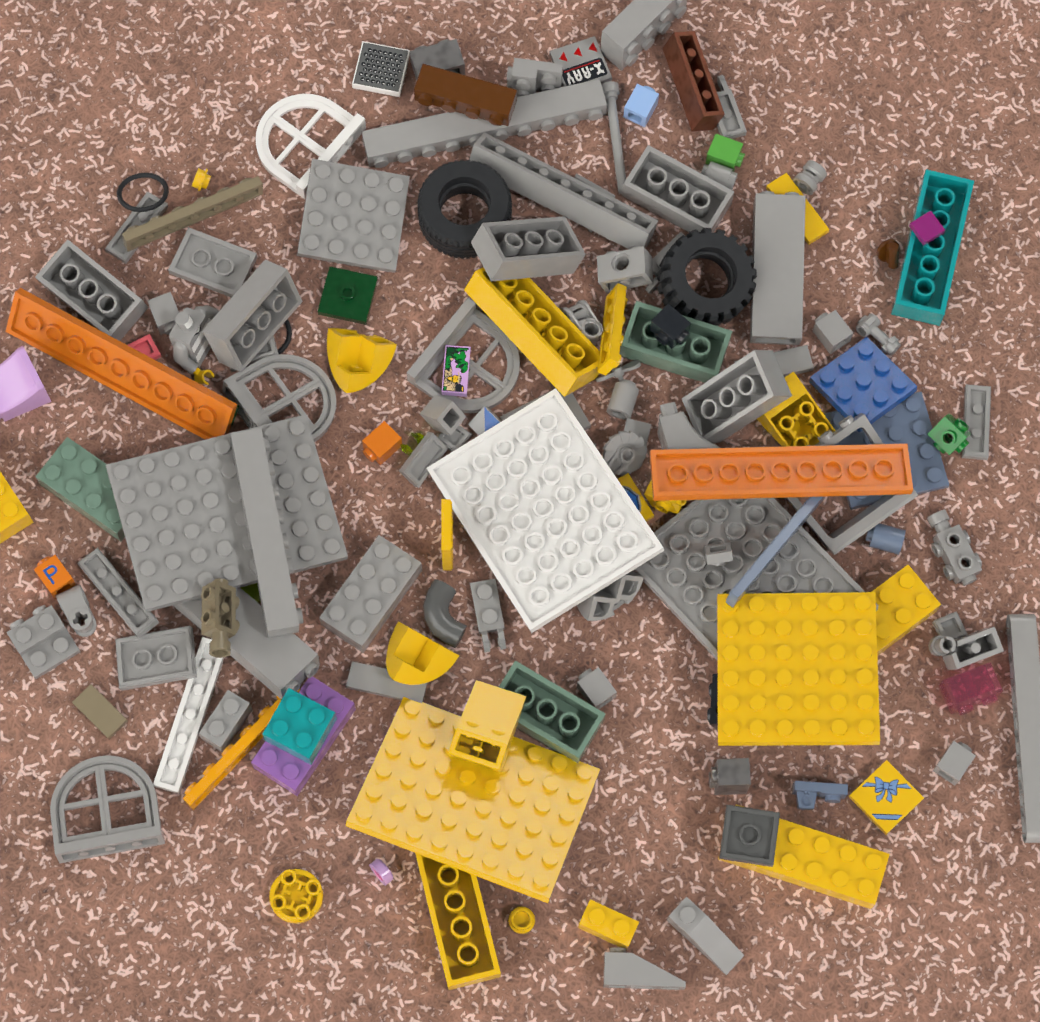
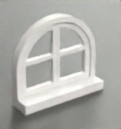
(333, 153)

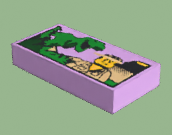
(456, 370)

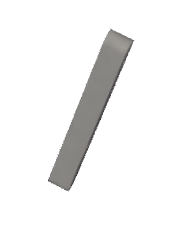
(1025, 692)

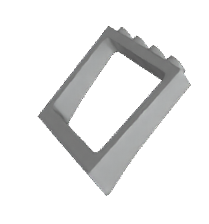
(870, 516)

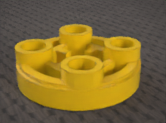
(296, 896)

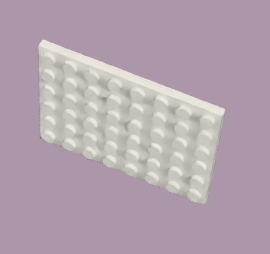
(544, 510)

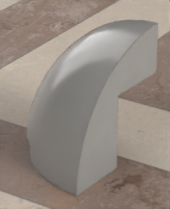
(611, 597)

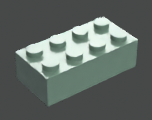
(696, 358)
(82, 484)
(553, 713)

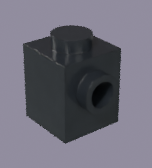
(670, 327)

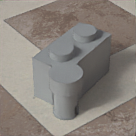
(966, 649)

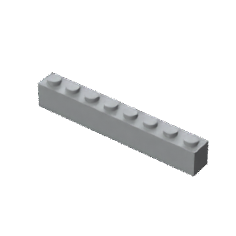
(565, 194)
(265, 533)

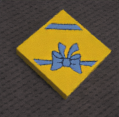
(886, 797)

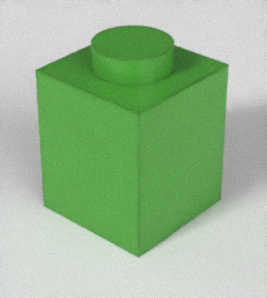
(725, 152)

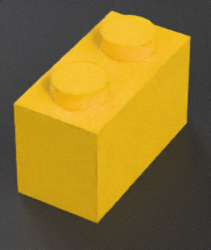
(608, 924)

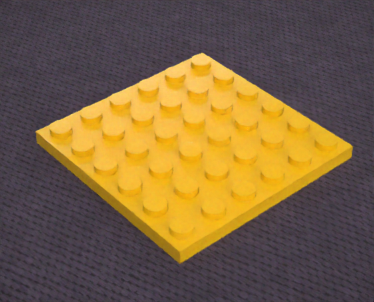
(798, 669)

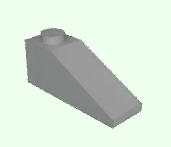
(705, 935)
(634, 972)

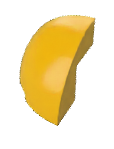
(357, 358)
(416, 658)

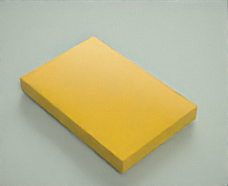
(447, 534)

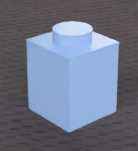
(641, 105)

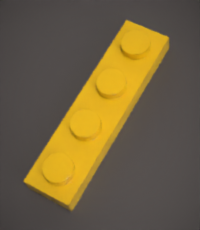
(612, 329)

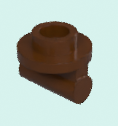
(889, 252)

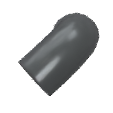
(438, 616)

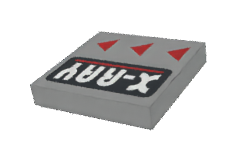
(581, 62)

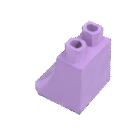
(20, 386)

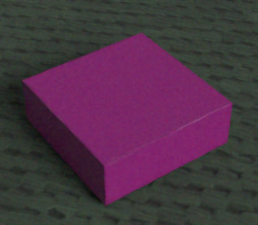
(927, 228)

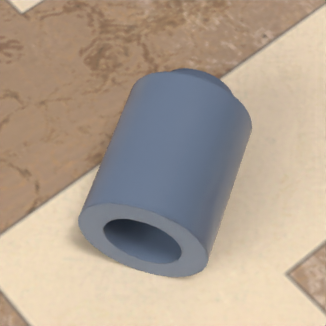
(886, 538)

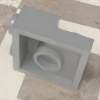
(533, 76)
(42, 641)

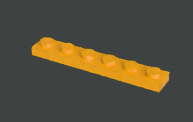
(231, 757)

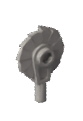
(625, 452)

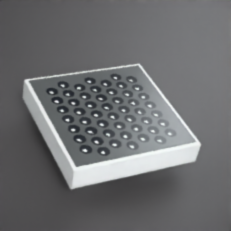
(381, 69)

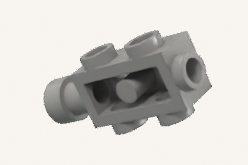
(954, 553)

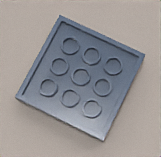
(908, 425)

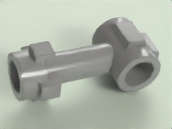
(869, 325)

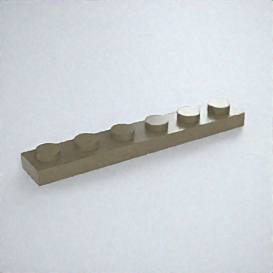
(185, 216)

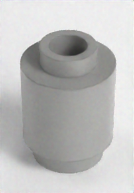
(720, 174)

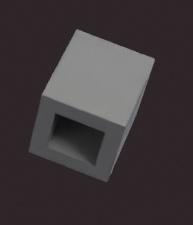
(164, 312)
(832, 331)
(443, 415)
(596, 688)
(954, 762)

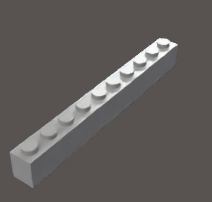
(454, 130)

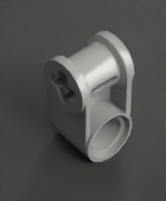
(584, 320)
(76, 607)

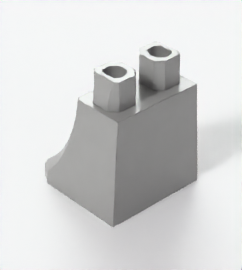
(677, 432)

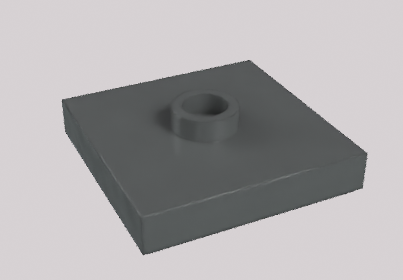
(749, 835)

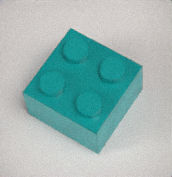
(299, 726)

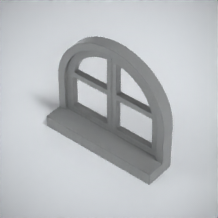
(451, 335)
(252, 412)
(109, 839)

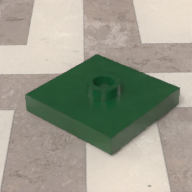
(347, 295)

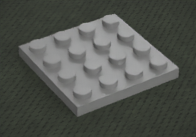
(353, 215)

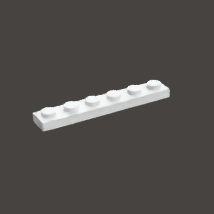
(188, 721)

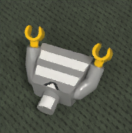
(190, 342)

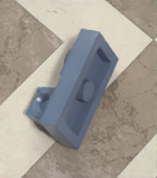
(807, 792)

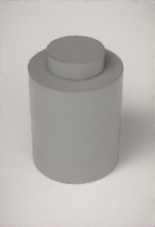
(623, 399)

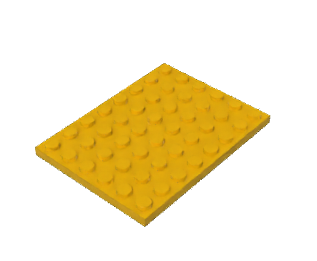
(482, 821)

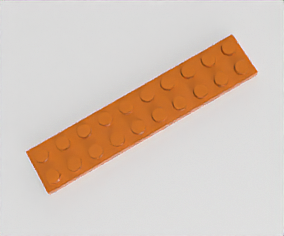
(119, 366)
(780, 472)

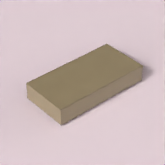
(100, 711)

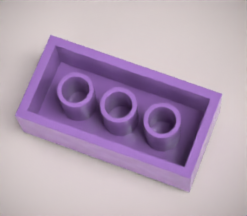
(289, 770)

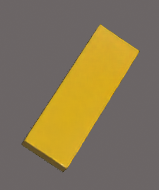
(814, 225)

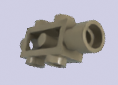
(219, 616)

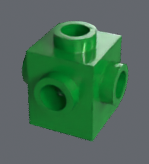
(942, 438)

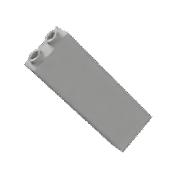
(779, 262)
(275, 661)

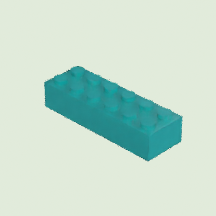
(930, 268)

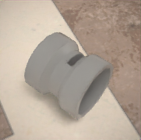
(809, 178)

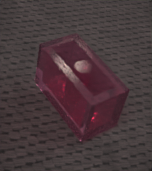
(970, 689)

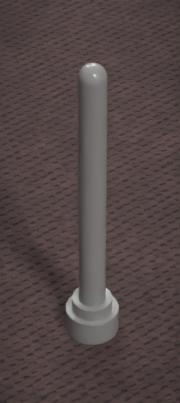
(611, 93)

